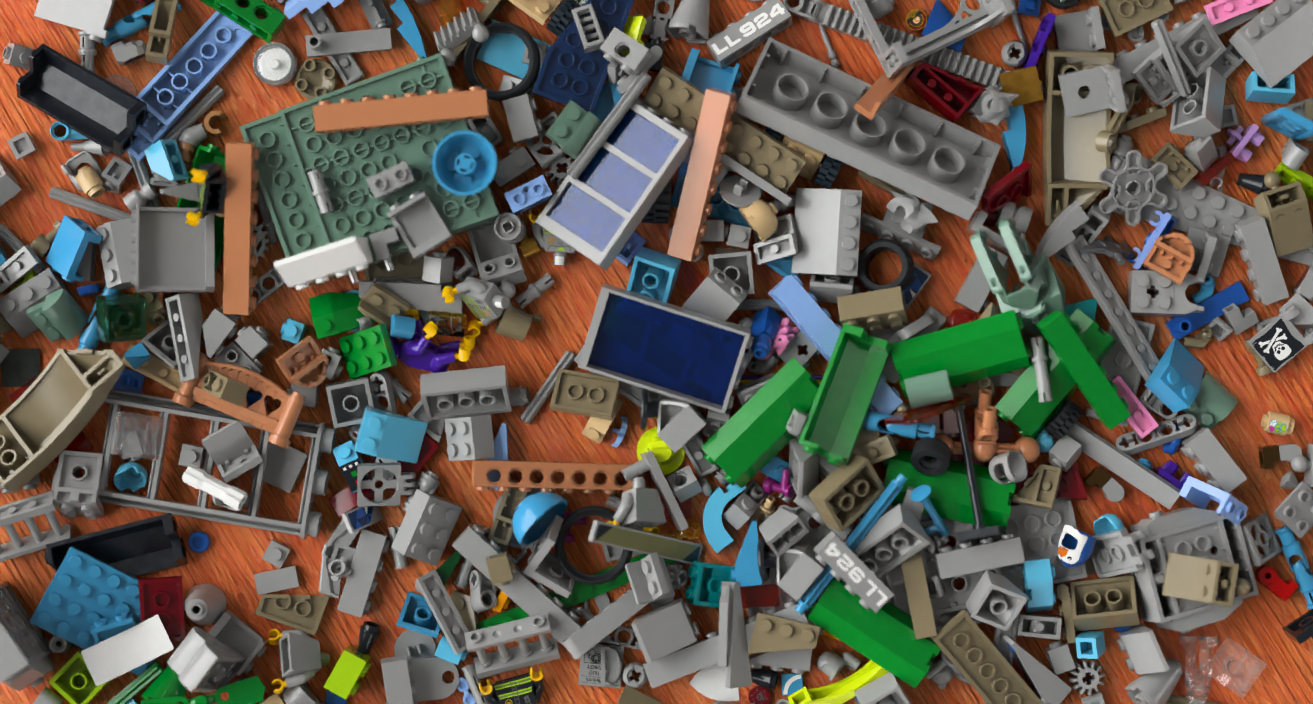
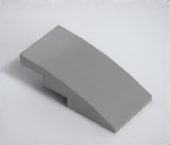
(1196, 49)

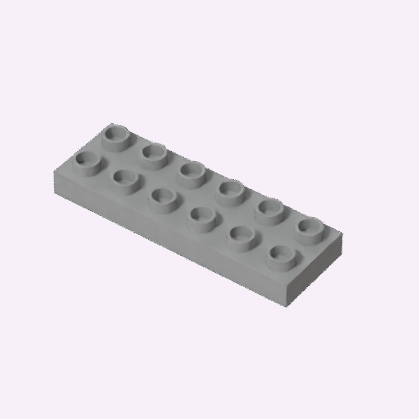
(897, 146)

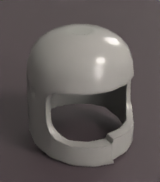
(1008, 465)

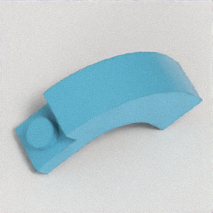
(712, 516)

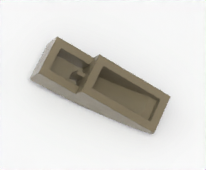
(161, 31)

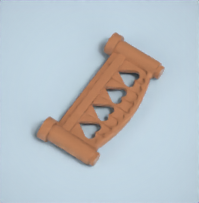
(278, 423)

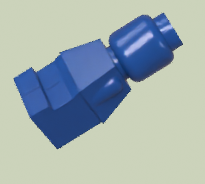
(764, 330)

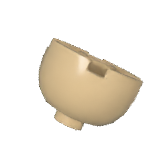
(761, 218)

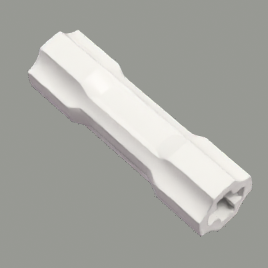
(201, 480)

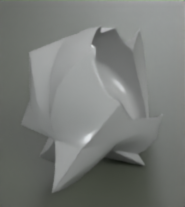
(992, 105)
(911, 212)

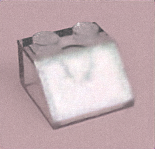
(1235, 667)

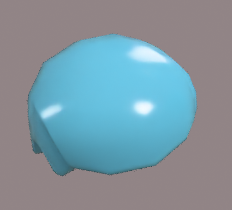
(130, 476)
(1107, 523)

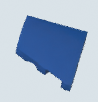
(939, 18)

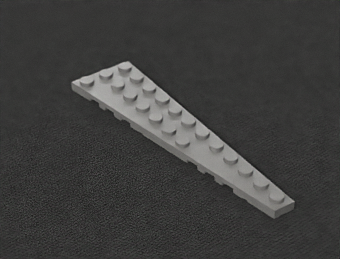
(1205, 210)

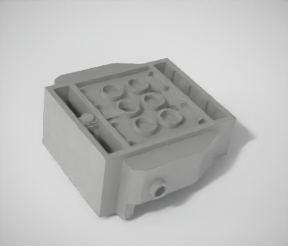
(1189, 533)
(22, 652)

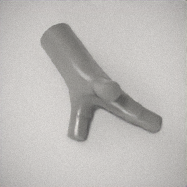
(586, 613)

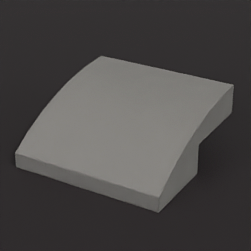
(780, 244)

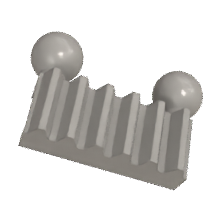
(458, 32)

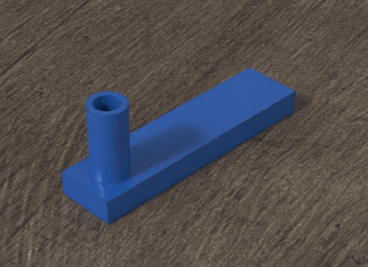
(1213, 307)

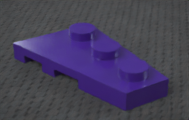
(1038, 46)

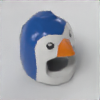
(1075, 546)

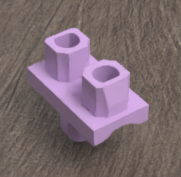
(1250, 134)

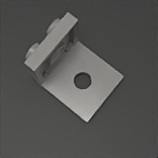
(1104, 90)
(79, 495)
(544, 563)

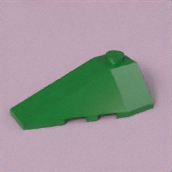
(335, 313)

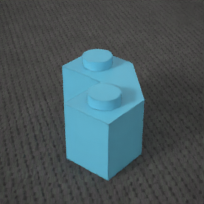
(1038, 583)

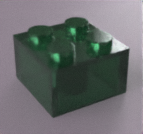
(121, 317)

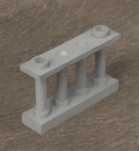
(26, 510)
(516, 657)

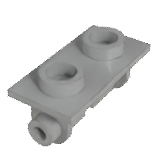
(376, 13)

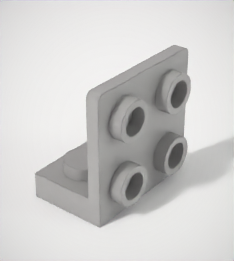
(1080, 30)

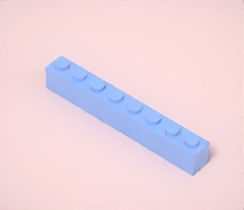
(823, 333)

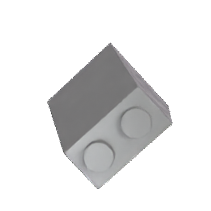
(665, 629)

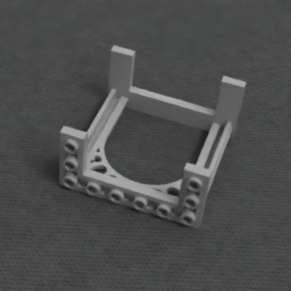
(896, 57)

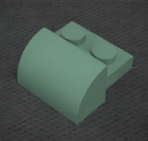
(573, 129)
(58, 316)
(929, 389)
(1212, 402)

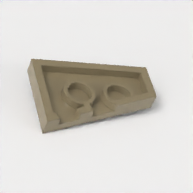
(295, 611)

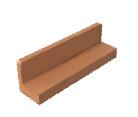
(882, 92)

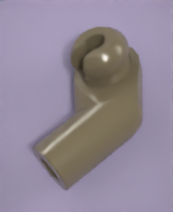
(1200, 339)

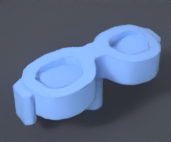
(621, 432)
(464, 687)

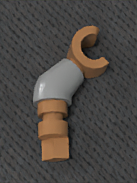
(194, 135)

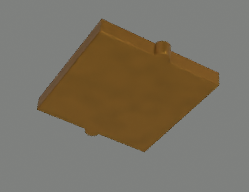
(1022, 82)

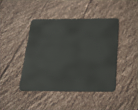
(20, 367)

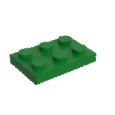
(367, 351)

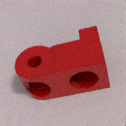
(1268, 578)

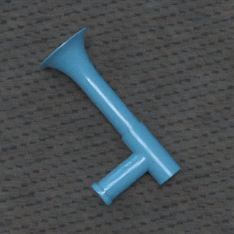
(922, 494)

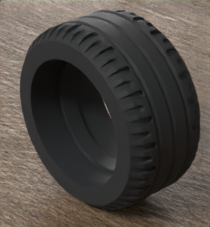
(873, 249)

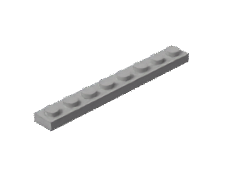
(1113, 307)

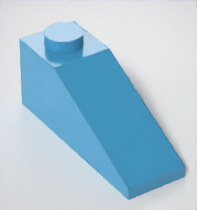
(746, 563)

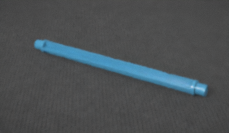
(853, 540)

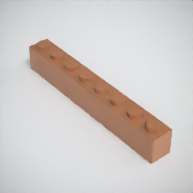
(401, 111)
(702, 173)
(239, 228)

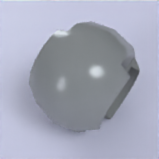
(1015, 45)
(627, 672)

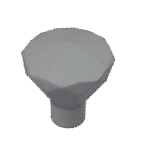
(1289, 481)

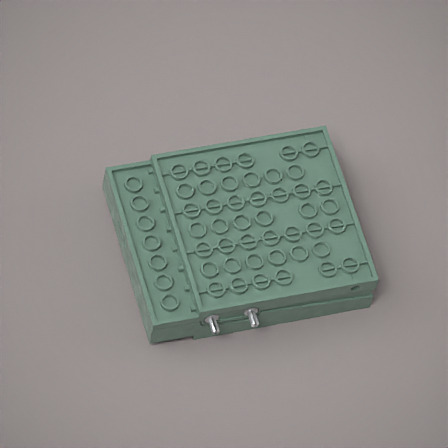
(347, 158)

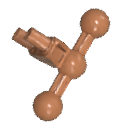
(986, 434)

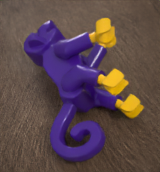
(423, 354)

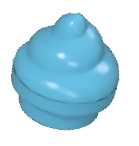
(1045, 441)

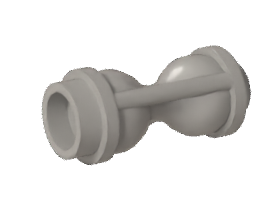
(427, 482)

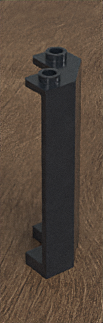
(81, 100)
(132, 547)

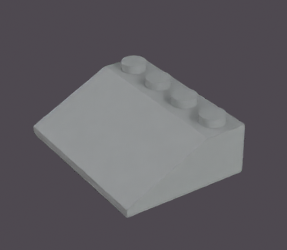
(1277, 39)
(827, 231)

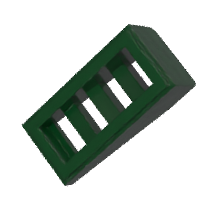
(446, 569)

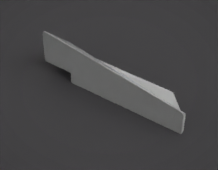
(419, 293)
(732, 637)

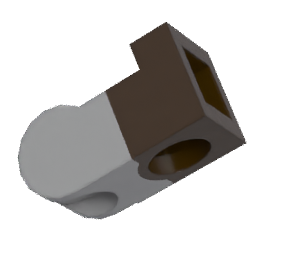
(1278, 452)
(1111, 488)

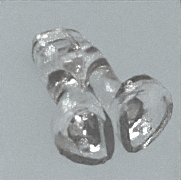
(1197, 680)

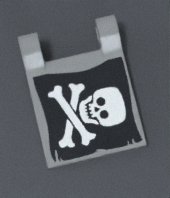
(1280, 339)

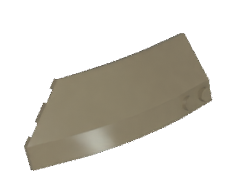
(1068, 144)
(54, 411)

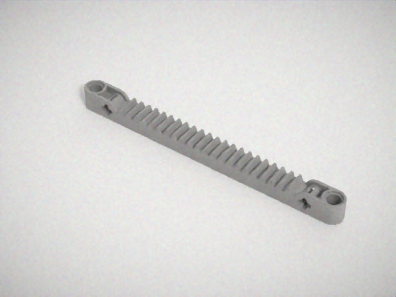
(945, 59)

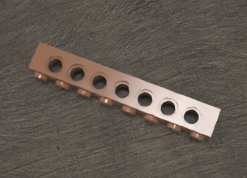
(481, 470)

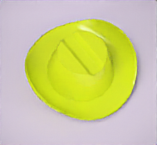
(664, 455)

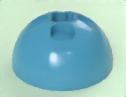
(457, 153)
(535, 515)

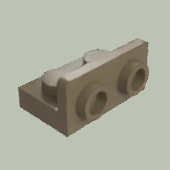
(1179, 169)
(381, 304)

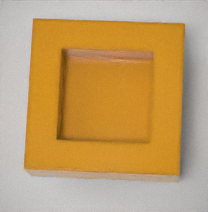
(502, 602)

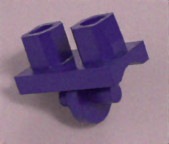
(1167, 472)

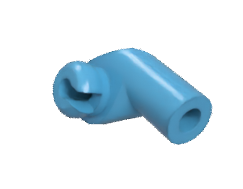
(1206, 290)

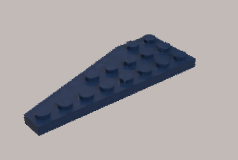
(570, 71)

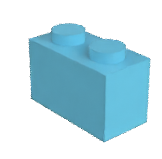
(1258, 91)

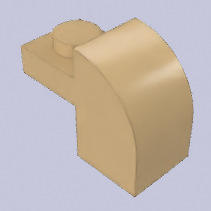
(597, 428)

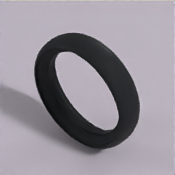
(534, 64)
(563, 560)

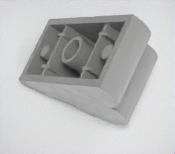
(205, 662)

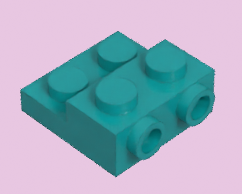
(706, 583)

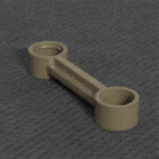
(1107, 140)

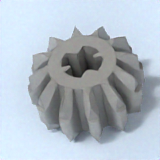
(562, 160)
(1081, 672)

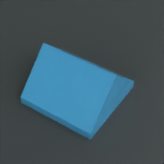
(418, 616)

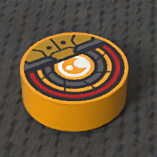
(916, 20)

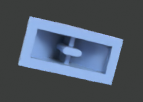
(630, 249)

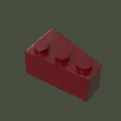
(943, 91)

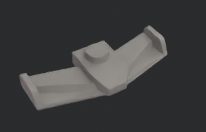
(335, 548)

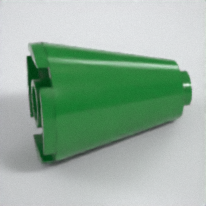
(166, 685)

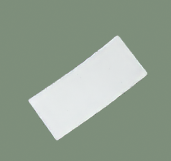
(127, 650)

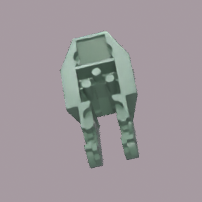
(1042, 288)

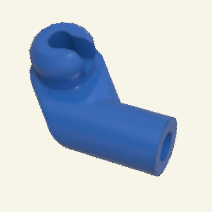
(1173, 446)

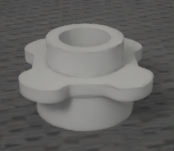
(339, 563)

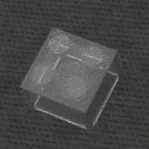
(137, 435)

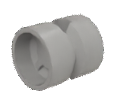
(1021, 216)
(510, 228)

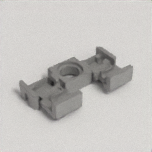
(658, 26)

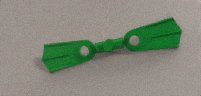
(241, 692)

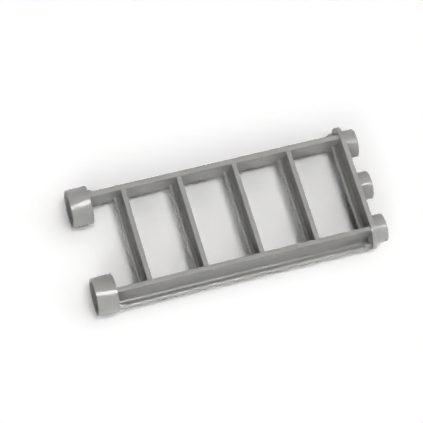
(315, 479)

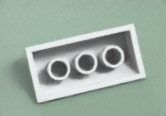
(325, 262)

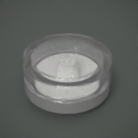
(275, 64)

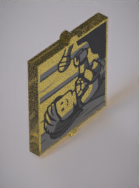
(449, 323)

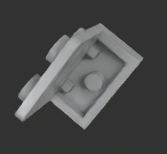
(232, 450)

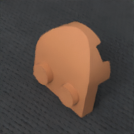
(1171, 257)
(304, 364)

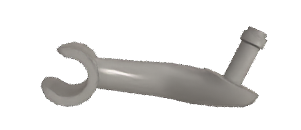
(1218, 178)

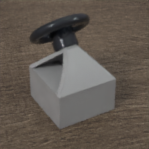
(676, 419)
(795, 567)

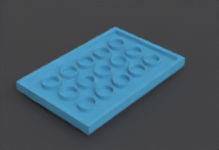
(83, 593)

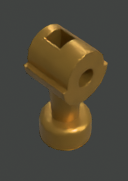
(528, 244)

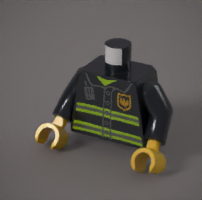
(211, 191)
(515, 690)

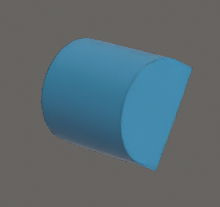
(402, 326)

